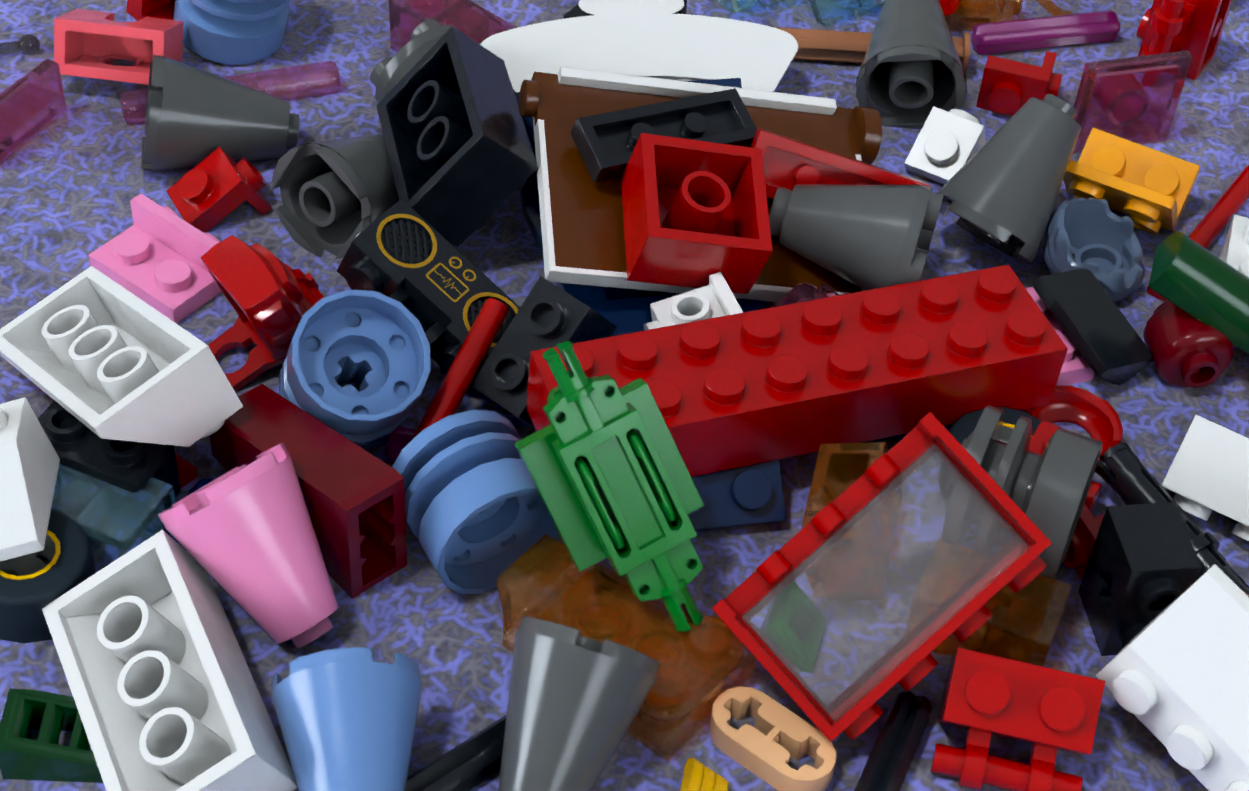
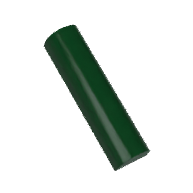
(1203, 286)

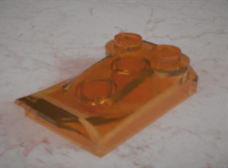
(602, 606)

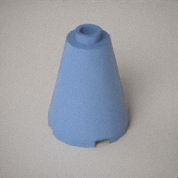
(348, 719)

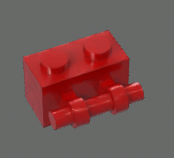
(1184, 27)
(1021, 704)

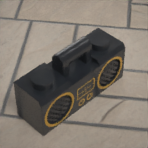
(428, 275)

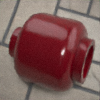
(1186, 347)

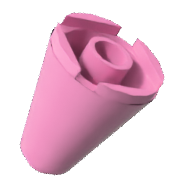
(260, 546)

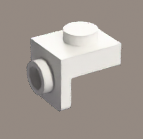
(945, 144)

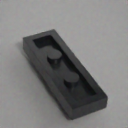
(610, 137)

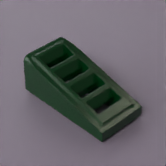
(44, 758)

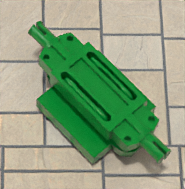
(616, 484)

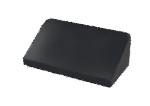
(1094, 324)

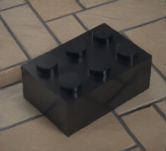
(456, 136)

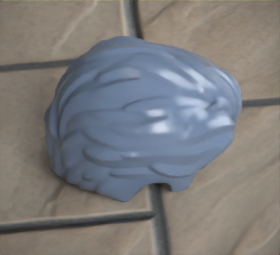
(1093, 238)

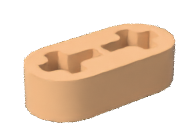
(772, 741)

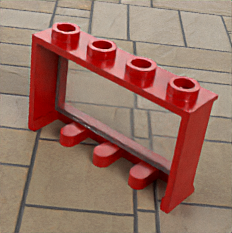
(884, 579)

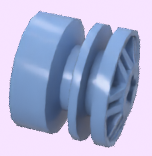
(233, 29)
(363, 341)
(471, 499)

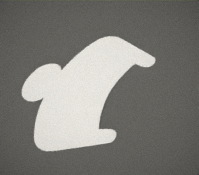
(647, 42)

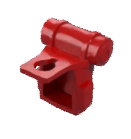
(266, 299)

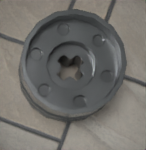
(1044, 486)

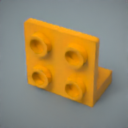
(1133, 180)

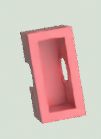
(91, 40)

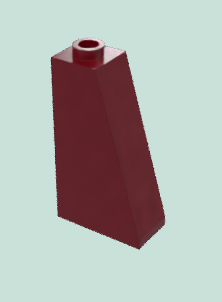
(347, 491)

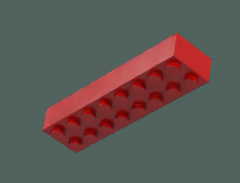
(831, 367)

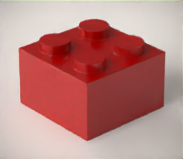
(695, 213)

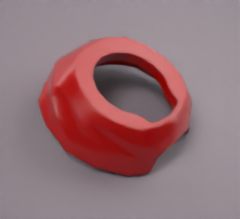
(1084, 410)

